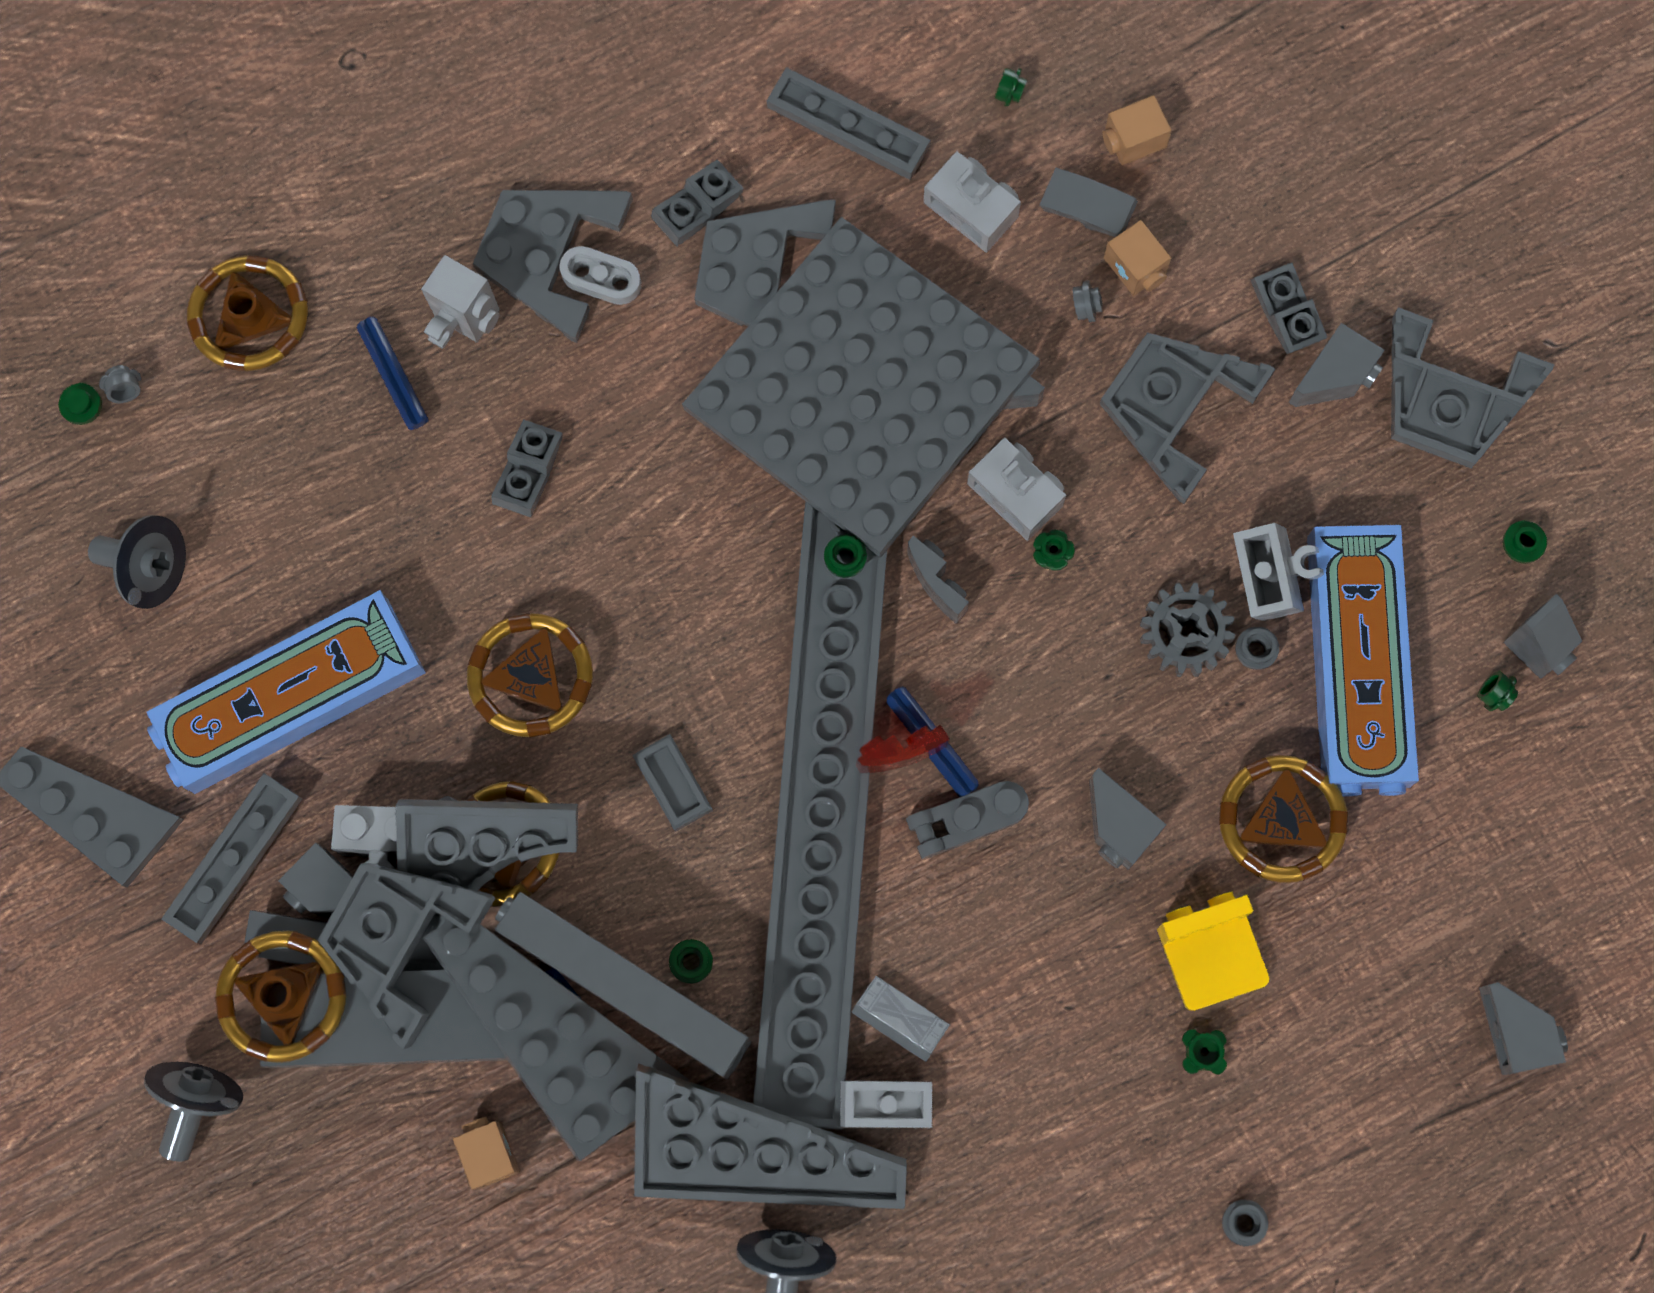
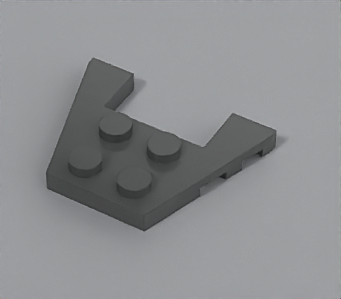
(530, 237)
(746, 257)
(1160, 393)
(1448, 410)
(381, 926)

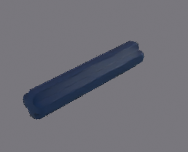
(392, 373)
(947, 759)

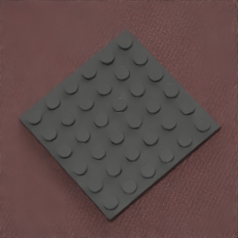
(861, 386)

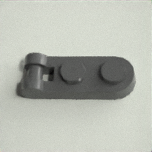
(969, 817)

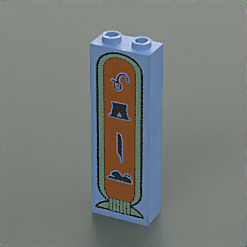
(1363, 659)
(284, 693)

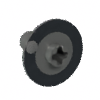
(144, 561)
(190, 1093)
(786, 1257)

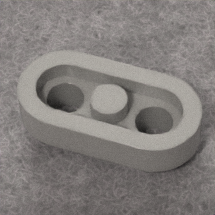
(602, 275)

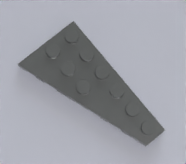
(557, 1044)
(730, 1150)

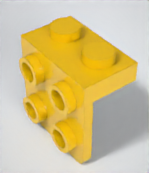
(1213, 951)

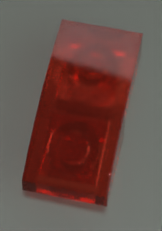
(890, 755)

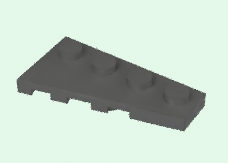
(92, 816)

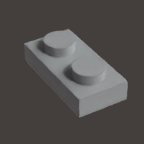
(886, 1104)

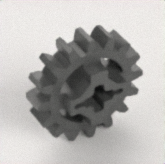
(1173, 620)

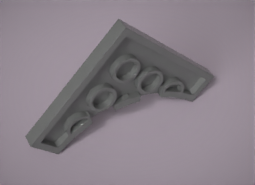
(473, 841)

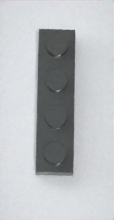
(848, 123)
(231, 859)

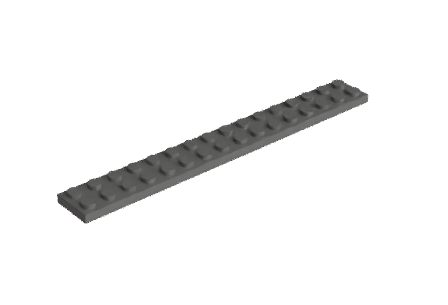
(819, 834)

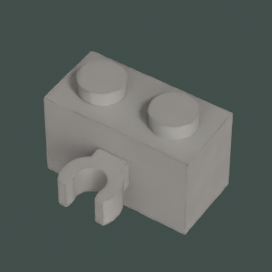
(972, 200)
(459, 303)
(1017, 488)
(1272, 571)
(365, 833)

